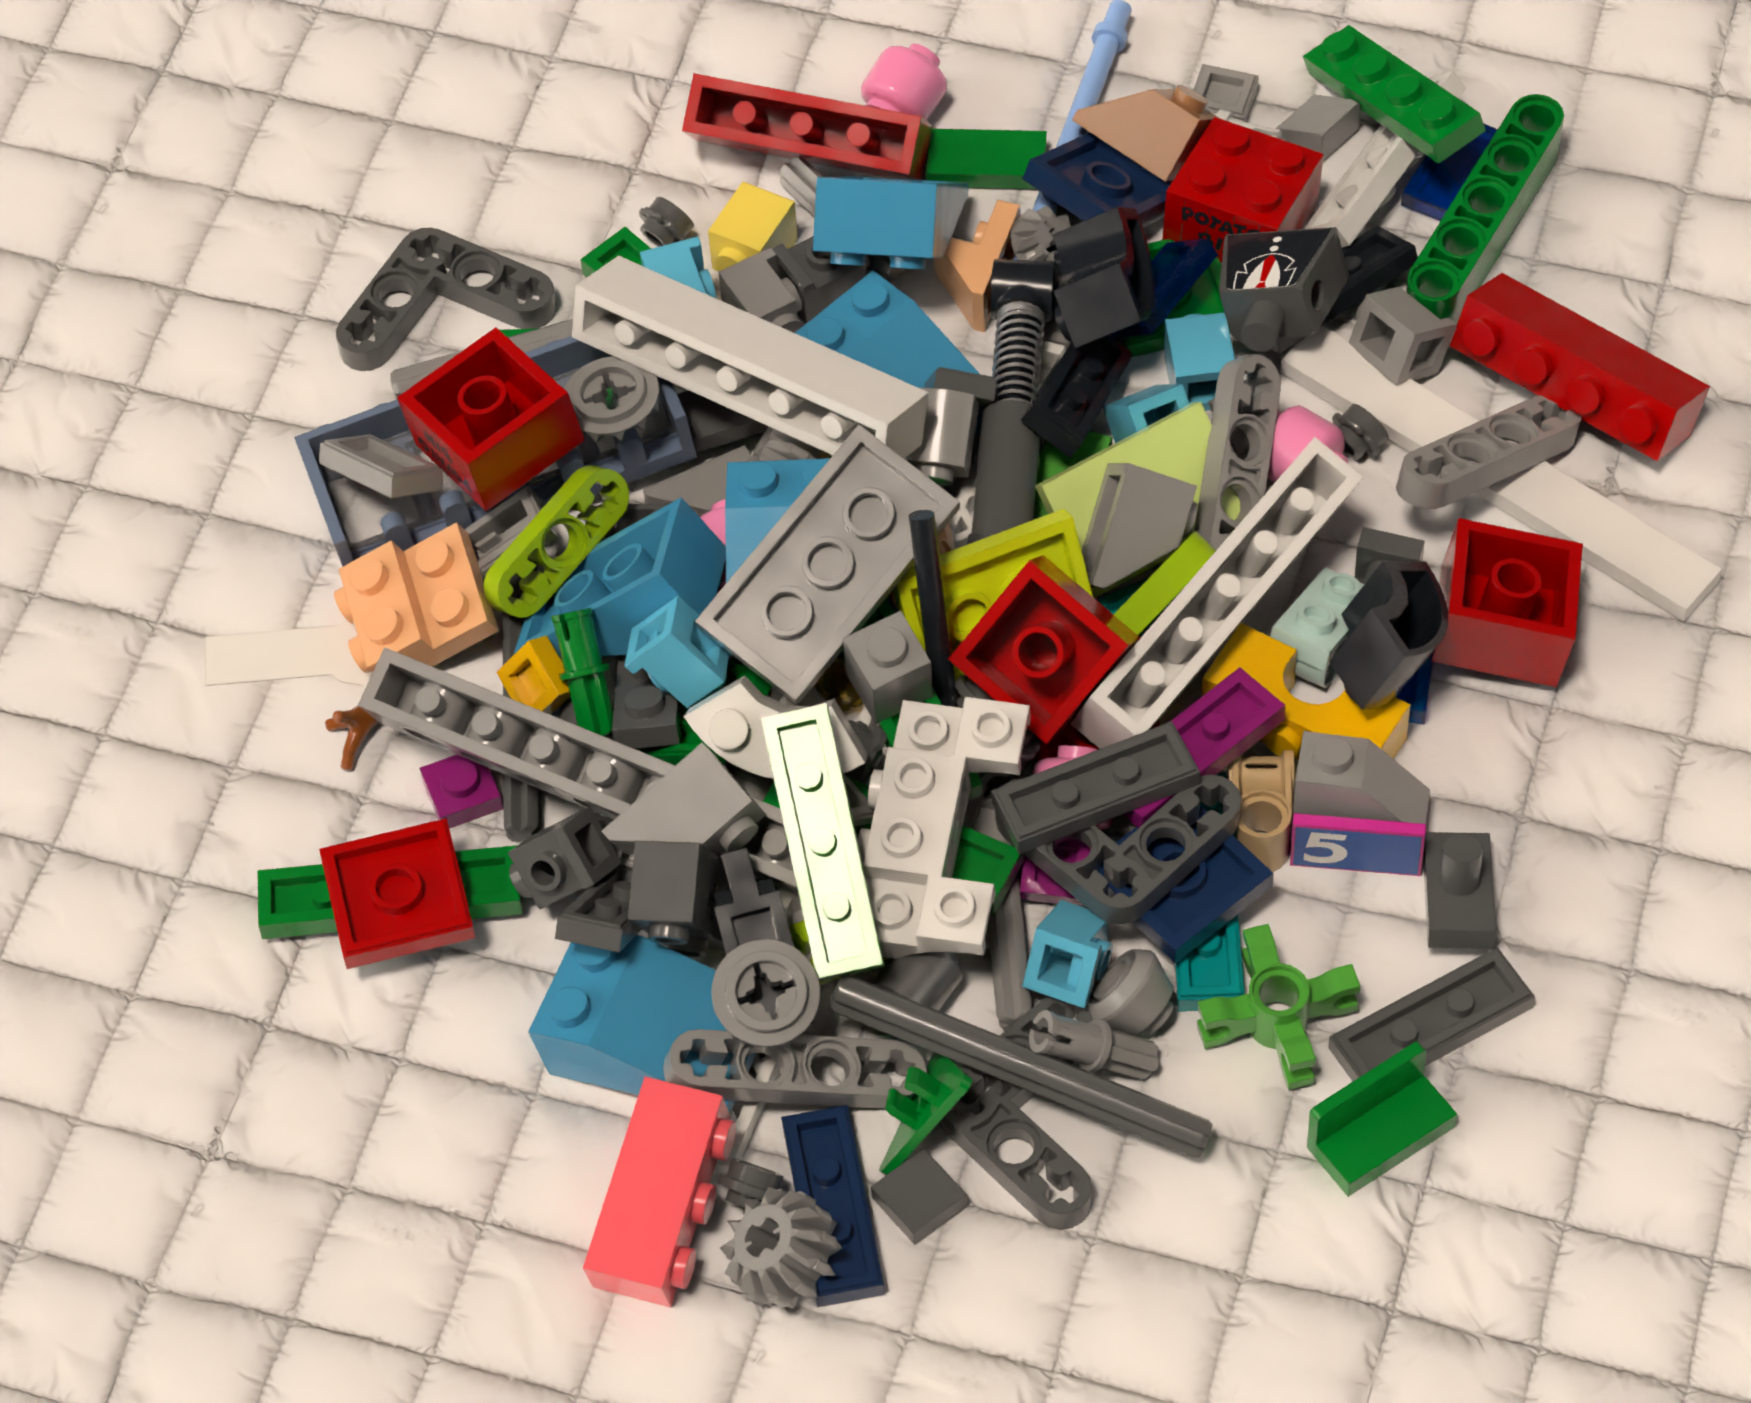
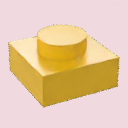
(533, 676)

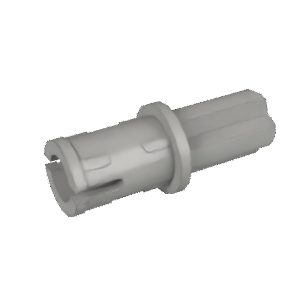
(1094, 1045)

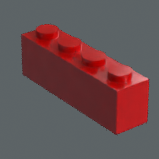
(807, 128)
(1579, 366)

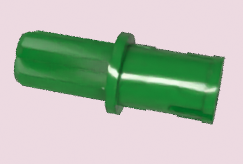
(584, 670)

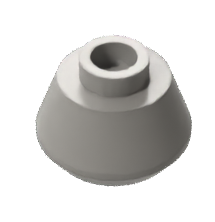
(1133, 994)

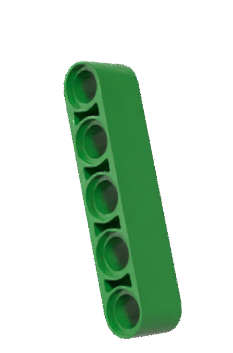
(1488, 207)

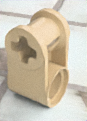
(1266, 805)

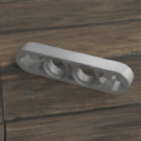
(1492, 455)
(1221, 464)
(796, 1080)

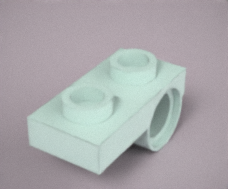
(1316, 624)

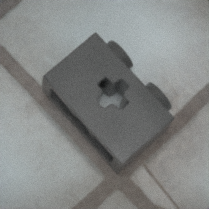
(675, 895)

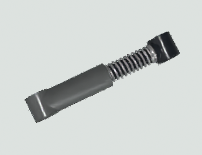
(1008, 447)

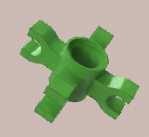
(1276, 982)

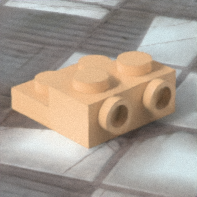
(416, 600)

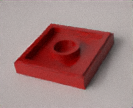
(396, 893)

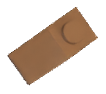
(1151, 126)

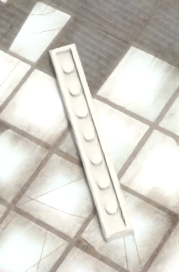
(1537, 496)

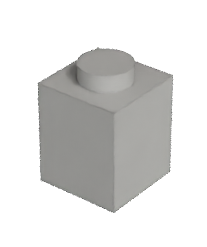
(887, 666)

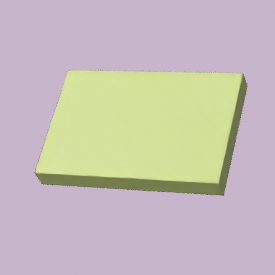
(1169, 447)

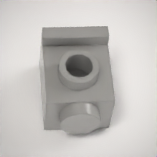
(757, 289)
(1400, 335)

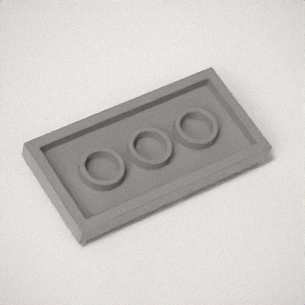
(824, 565)

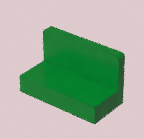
(1378, 1120)

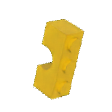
(1274, 668)

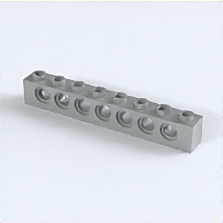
(538, 749)

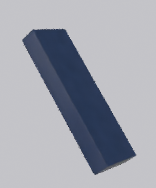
(828, 1169)

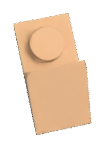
(969, 265)

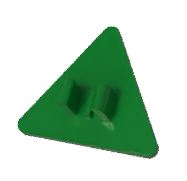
(935, 1096)

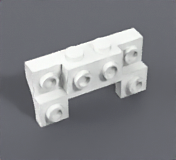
(920, 820)

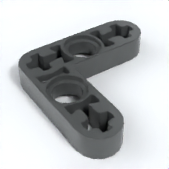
(428, 280)
(1132, 862)
(1003, 1119)

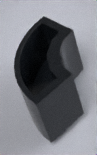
(1103, 276)
(1392, 631)

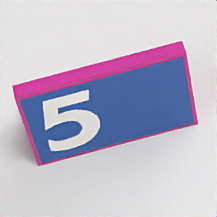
(1357, 844)

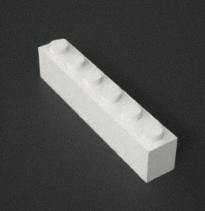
(743, 360)
(1218, 597)

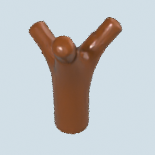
(359, 726)

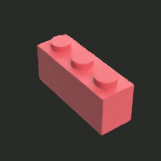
(660, 1192)

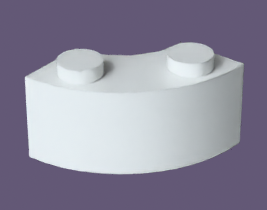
(734, 730)

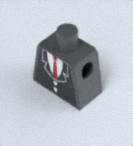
(1280, 283)

